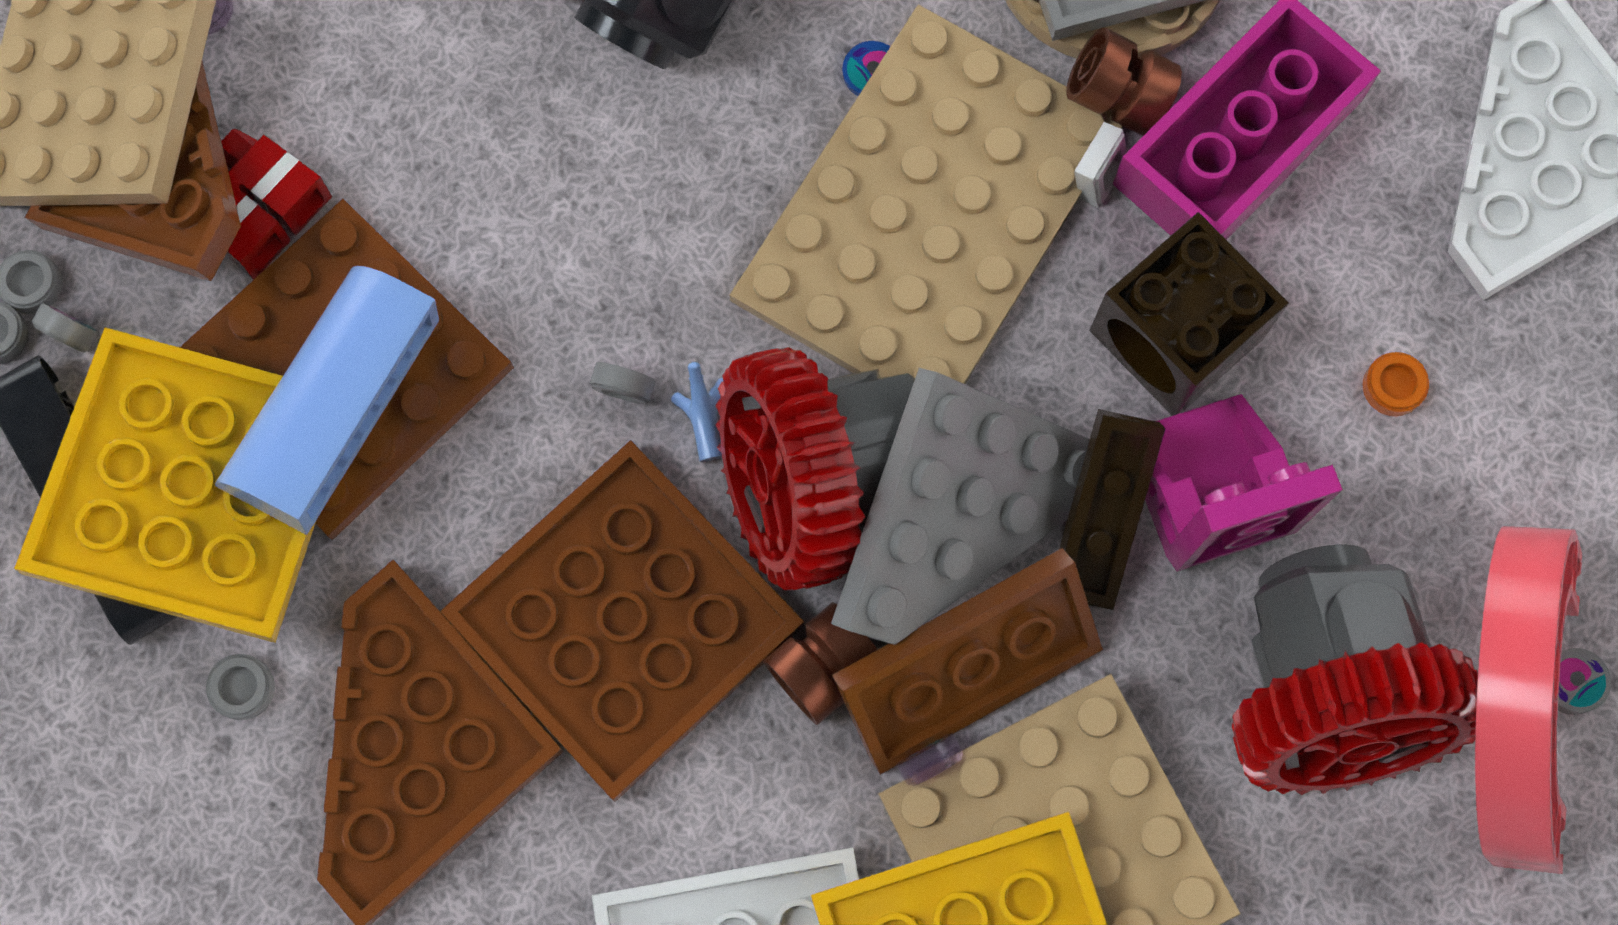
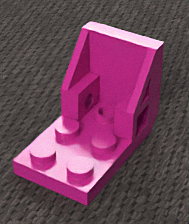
(1228, 485)

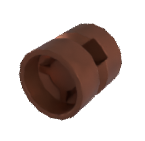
(1118, 79)
(807, 666)

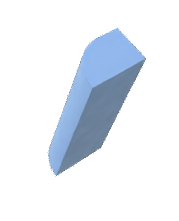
(330, 397)

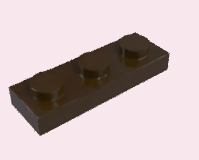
(1110, 501)

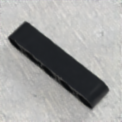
(35, 423)

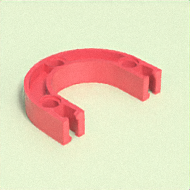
(1518, 693)

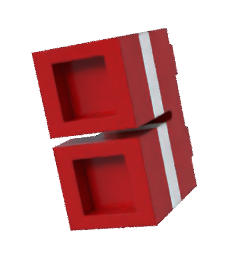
(277, 183)

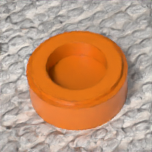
(1395, 384)

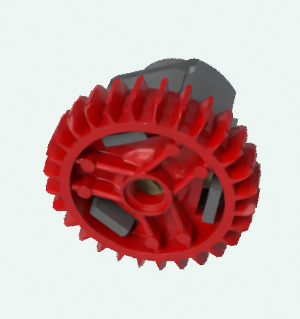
(804, 459)
(1347, 678)

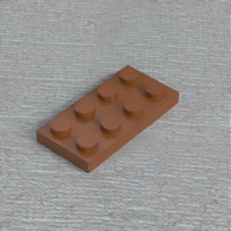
(970, 660)

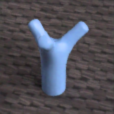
(702, 413)

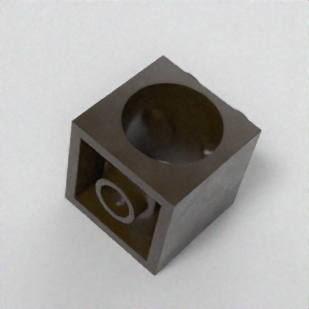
(1187, 314)

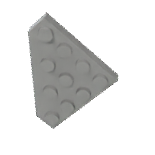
(954, 504)

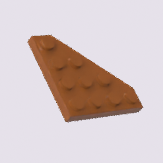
(185, 233)
(419, 746)

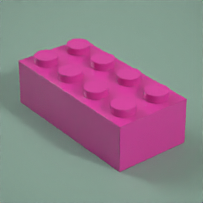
(1246, 122)

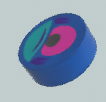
(861, 64)

